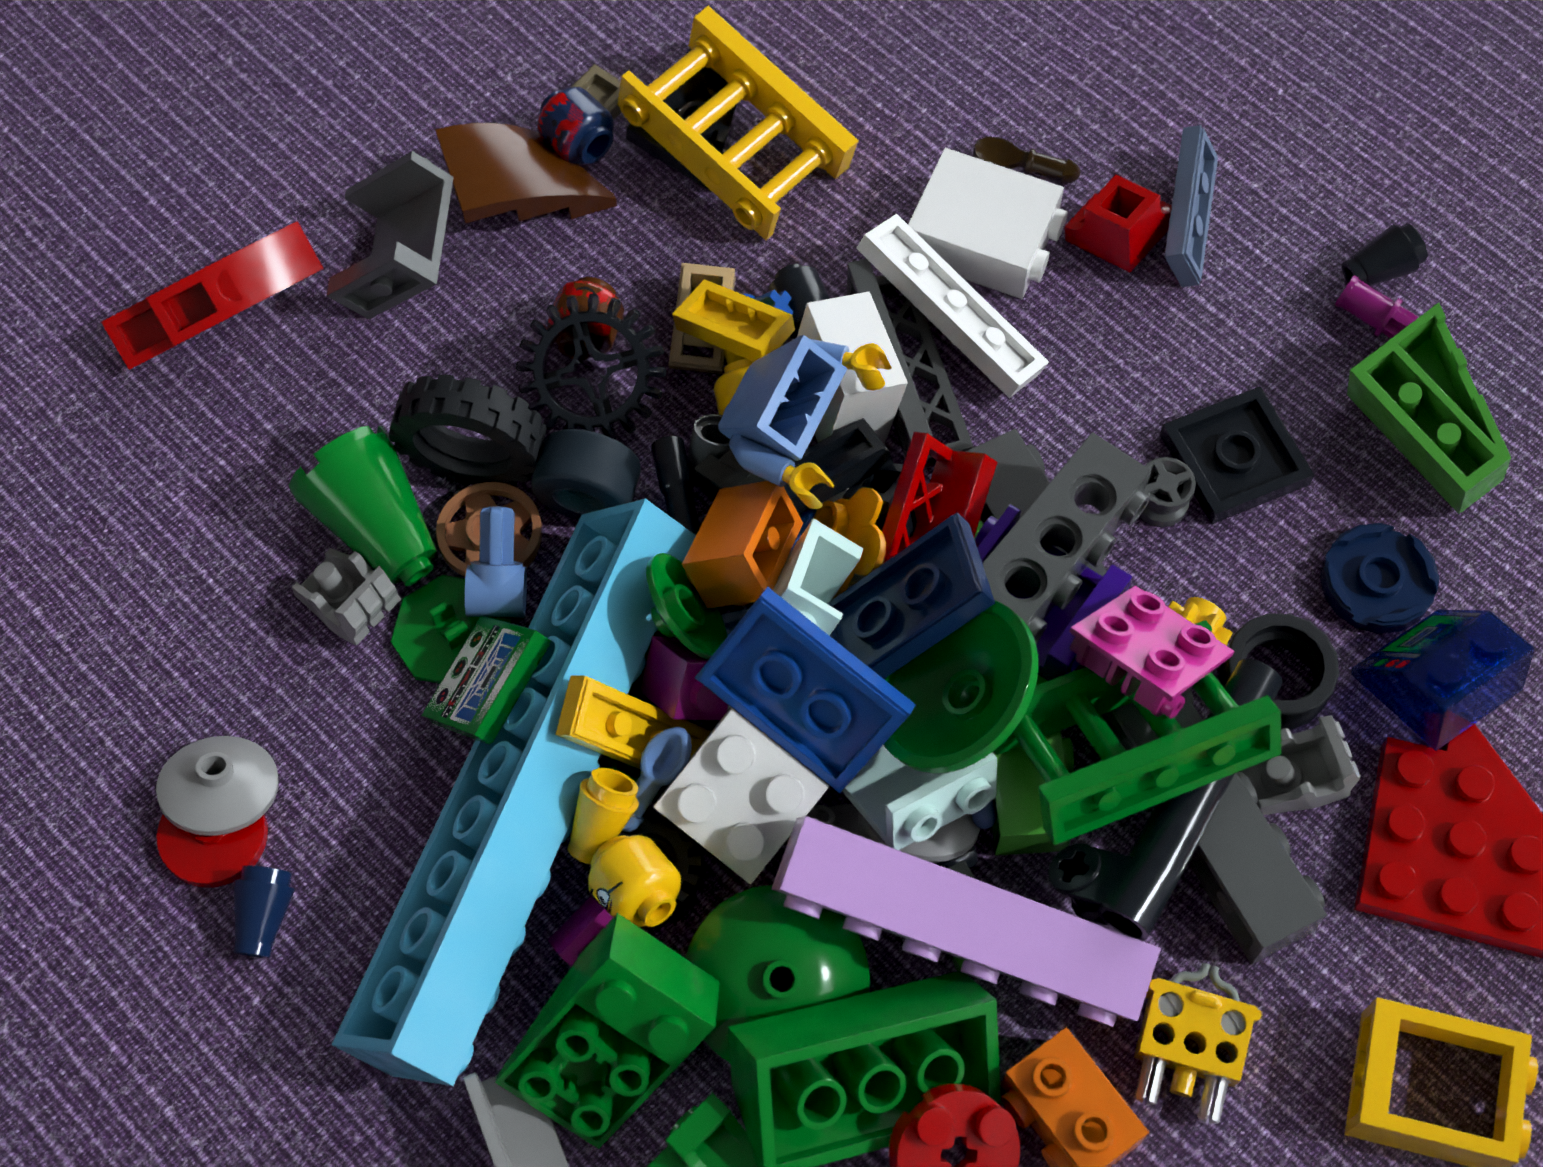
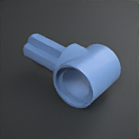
(496, 582)

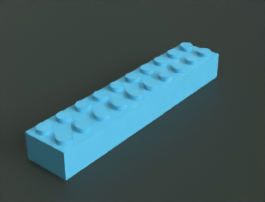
(508, 812)

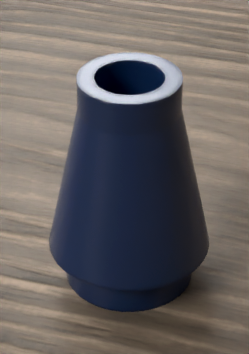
(259, 908)

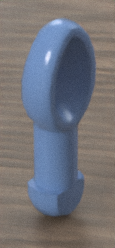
(659, 766)

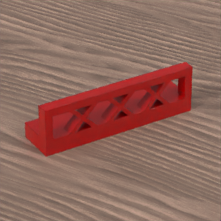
(956, 486)

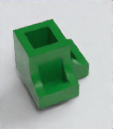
(707, 1138)

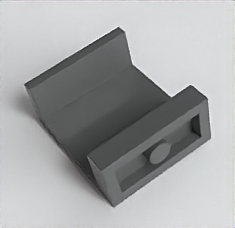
(405, 258)

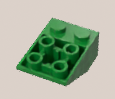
(611, 1032)

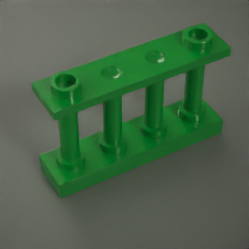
(1143, 775)

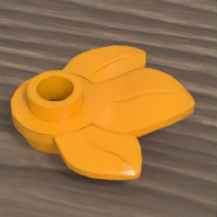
(856, 522)

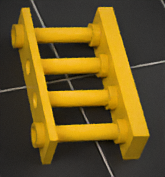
(749, 79)

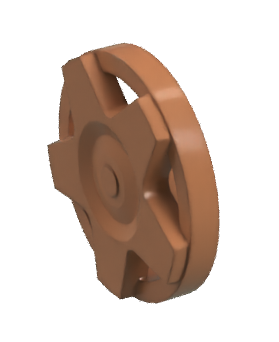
(465, 533)

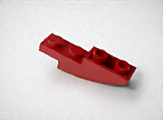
(212, 295)

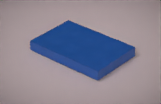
(804, 690)

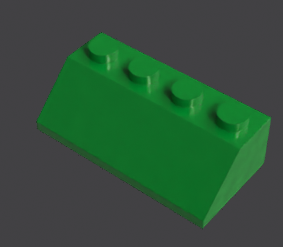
(845, 1070)

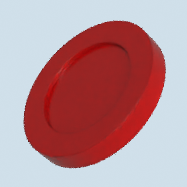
(210, 859)

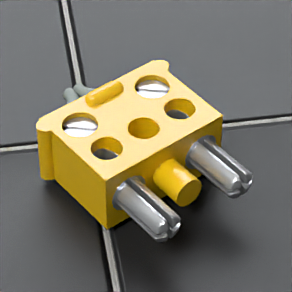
(1208, 1021)

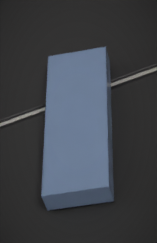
(1191, 206)

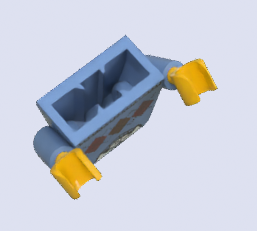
(784, 403)

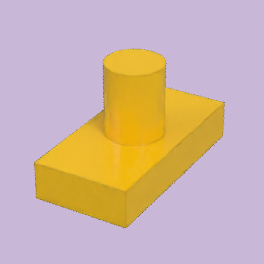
(733, 322)

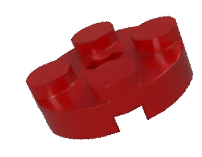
(952, 1113)

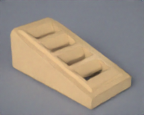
(690, 277)

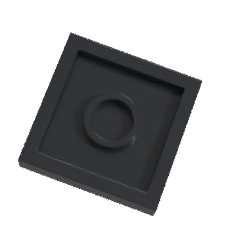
(1237, 454)

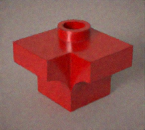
(1120, 223)

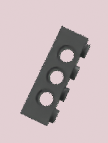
(1093, 476)

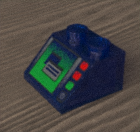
(1447, 672)

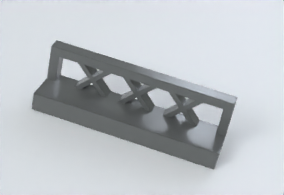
(913, 413)

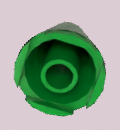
(368, 503)

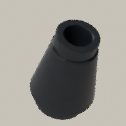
(1387, 256)

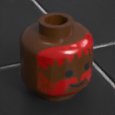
(602, 334)

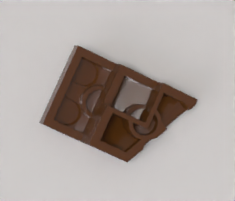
(514, 169)

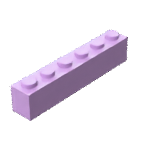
(965, 919)

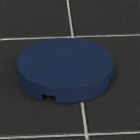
(1379, 578)

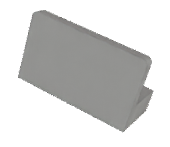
(512, 1128)

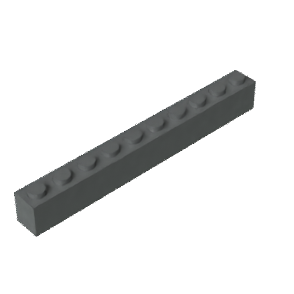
(1240, 855)

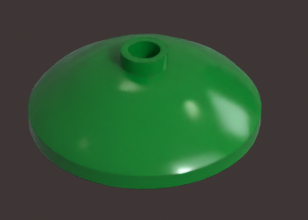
(966, 692)
(756, 934)

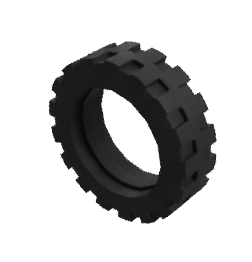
(441, 402)

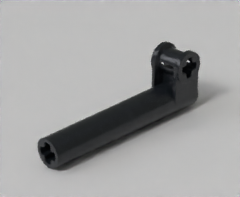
(1134, 888)

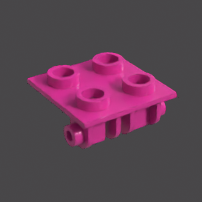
(1151, 644)

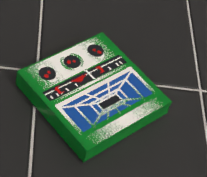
(486, 679)

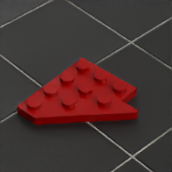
(1454, 845)

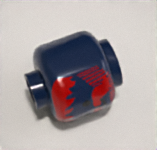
(575, 125)

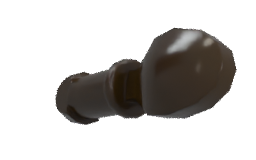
(1006, 154)

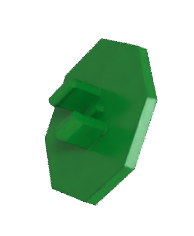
(433, 628)

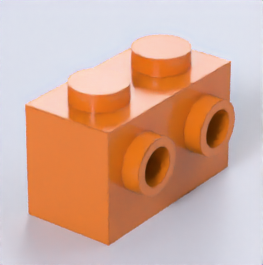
(742, 544)
(1071, 1106)

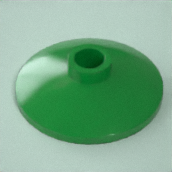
(680, 608)

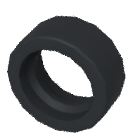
(1305, 641)

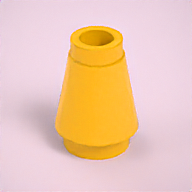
(601, 812)

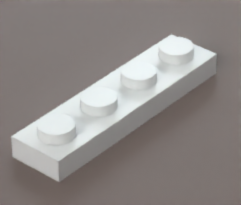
(952, 305)

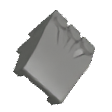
(347, 594)
(1308, 773)

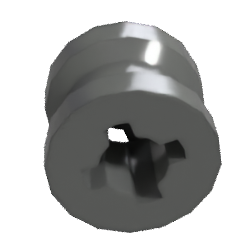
(1175, 481)

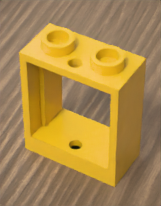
(1373, 1078)

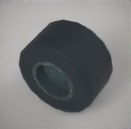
(584, 473)

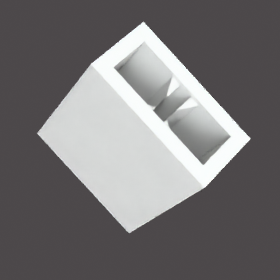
(989, 221)

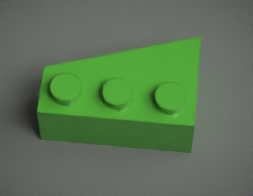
(1431, 410)

